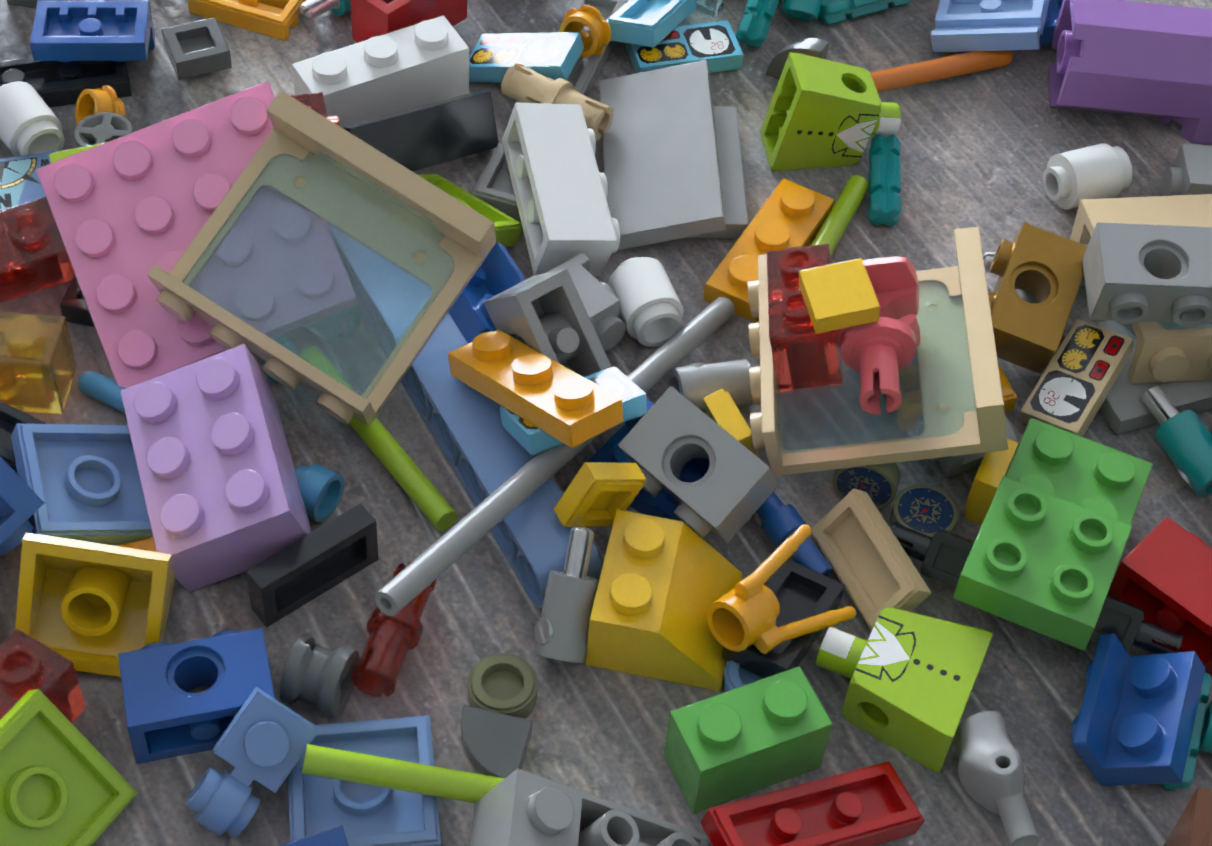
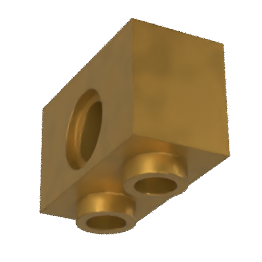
(1052, 273)

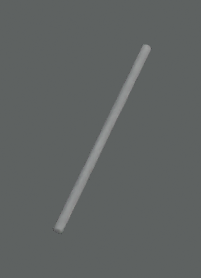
(537, 471)

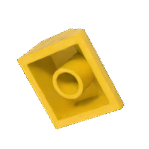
(656, 602)

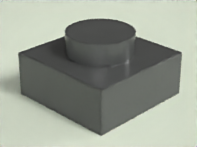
(196, 48)

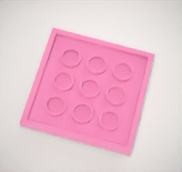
(142, 207)

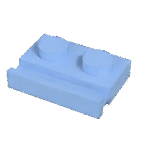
(988, 25)

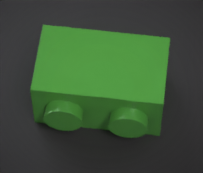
(746, 739)

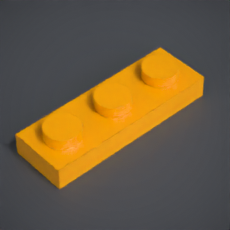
(785, 221)
(536, 387)

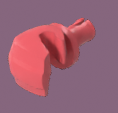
(889, 345)

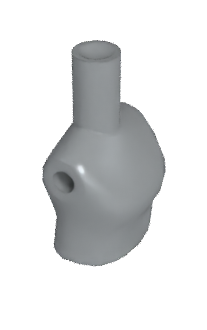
(994, 774)

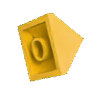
(92, 599)

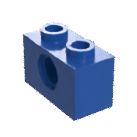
(156, 682)

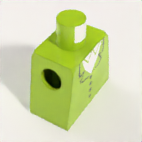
(823, 115)
(908, 680)

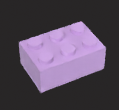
(215, 467)

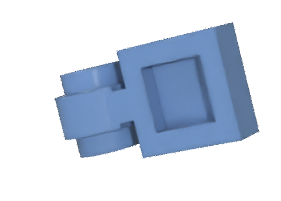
(260, 746)

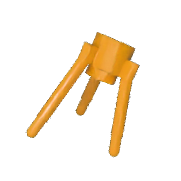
(751, 608)

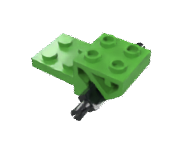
(1051, 544)

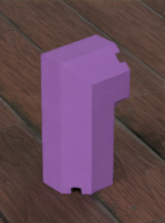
(1135, 62)

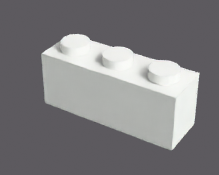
(388, 72)
(559, 186)

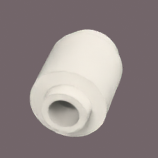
(27, 121)
(1087, 174)
(647, 301)

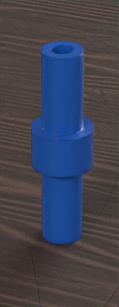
(781, 523)

